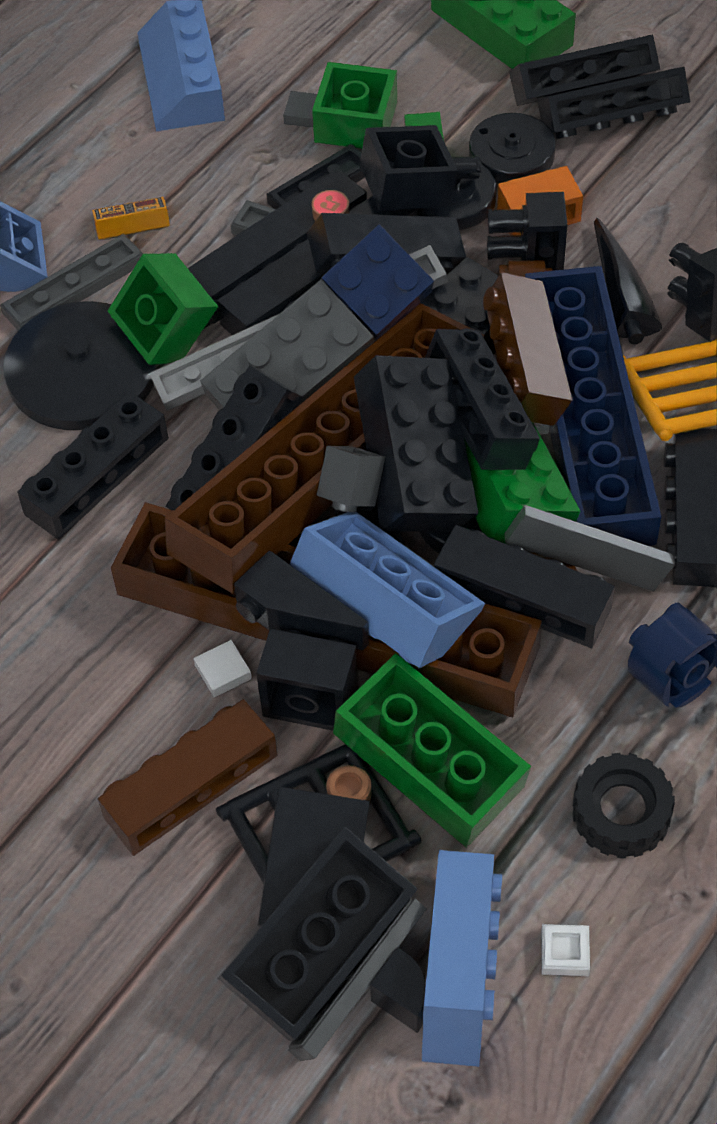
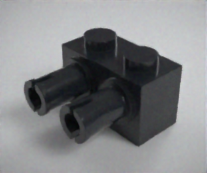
(541, 229)
(697, 292)

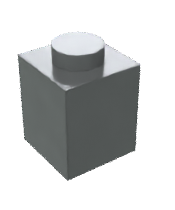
(350, 477)

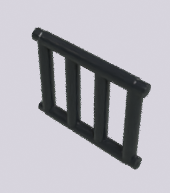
(313, 773)

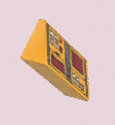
(131, 217)

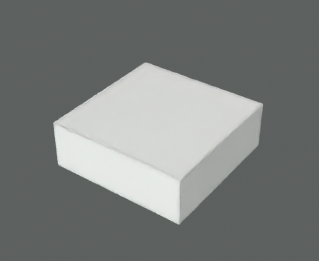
(222, 668)
(565, 950)

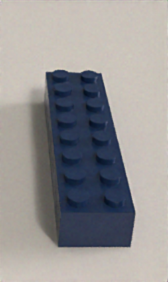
(599, 433)

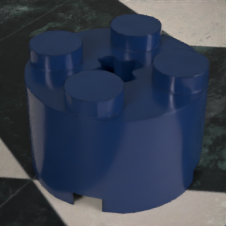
(674, 656)

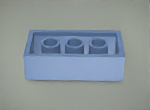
(180, 67)
(387, 585)

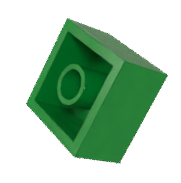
(351, 102)
(162, 308)

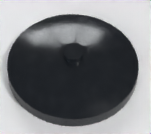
(73, 366)

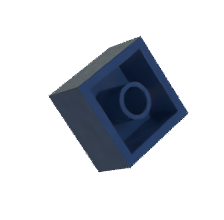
(379, 282)

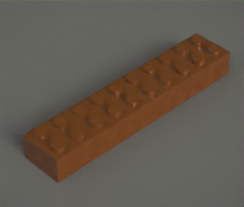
(273, 485)
(481, 668)

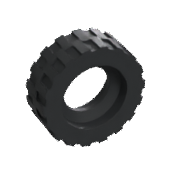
(614, 837)

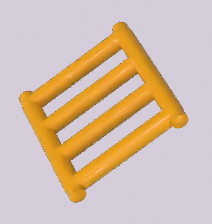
(654, 407)

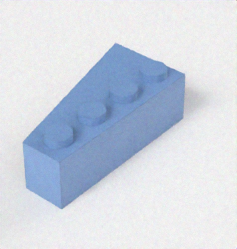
(460, 958)

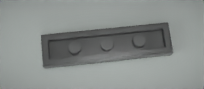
(74, 281)
(589, 548)
(346, 996)

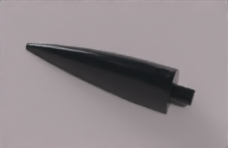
(629, 298)

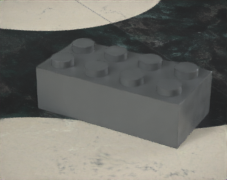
(297, 348)

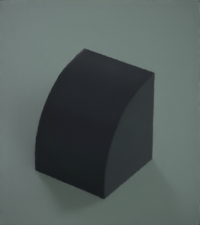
(400, 989)

